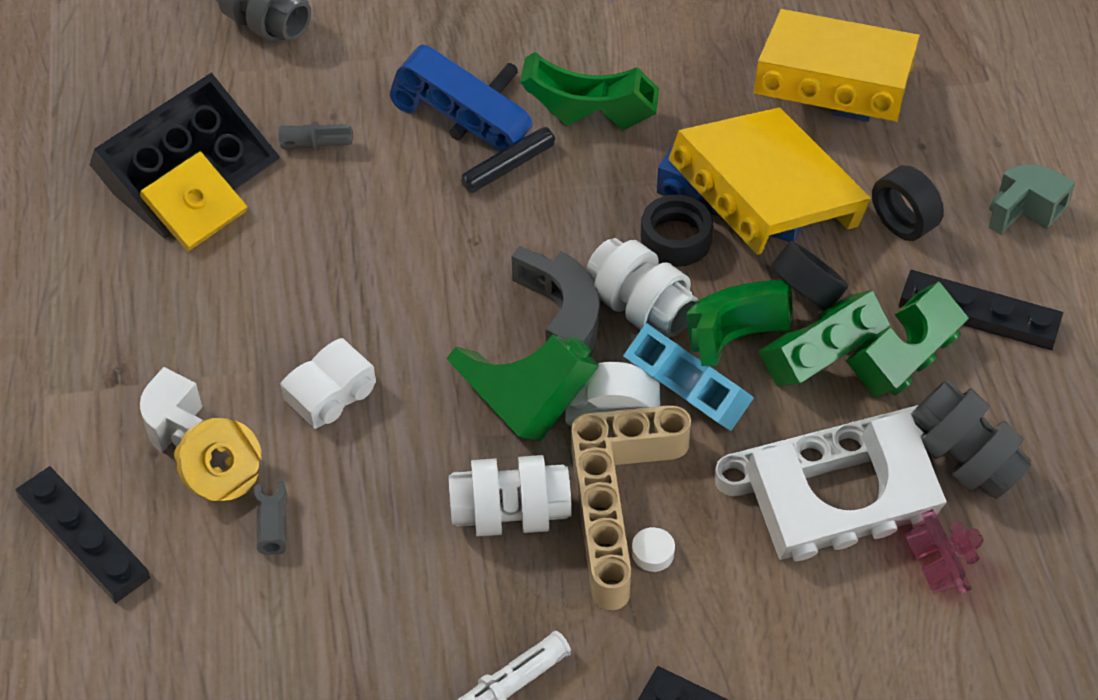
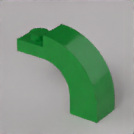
(736, 313)

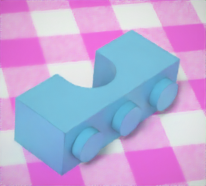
(685, 376)

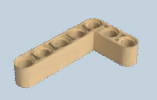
(612, 448)

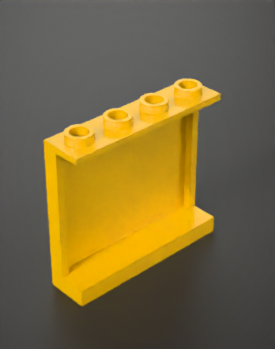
(836, 64)
(766, 176)

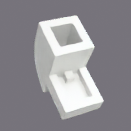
(615, 388)
(169, 408)

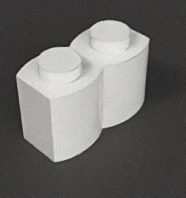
(328, 383)

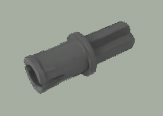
(315, 135)

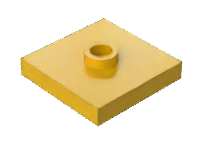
(193, 201)

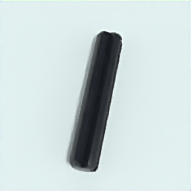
(507, 159)

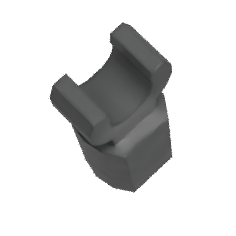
(271, 520)

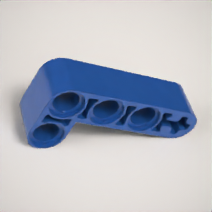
(460, 96)

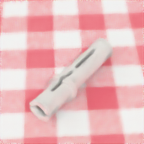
(521, 670)

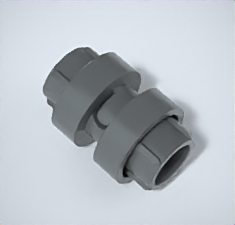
(270, 18)
(983, 453)

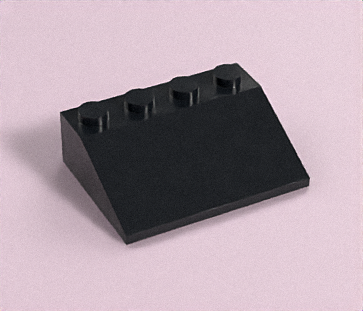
(190, 122)

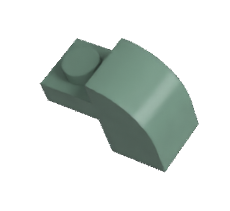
(1030, 191)

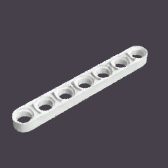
(824, 441)

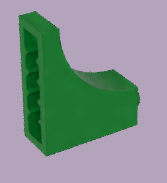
(531, 390)

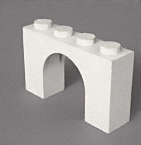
(804, 523)

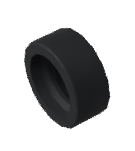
(919, 193)
(682, 209)
(809, 275)

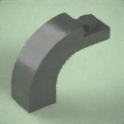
(568, 286)

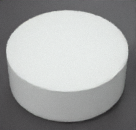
(653, 549)

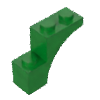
(570, 96)

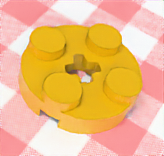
(194, 459)

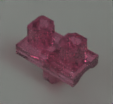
(948, 570)

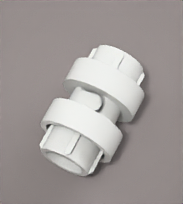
(633, 281)
(542, 490)

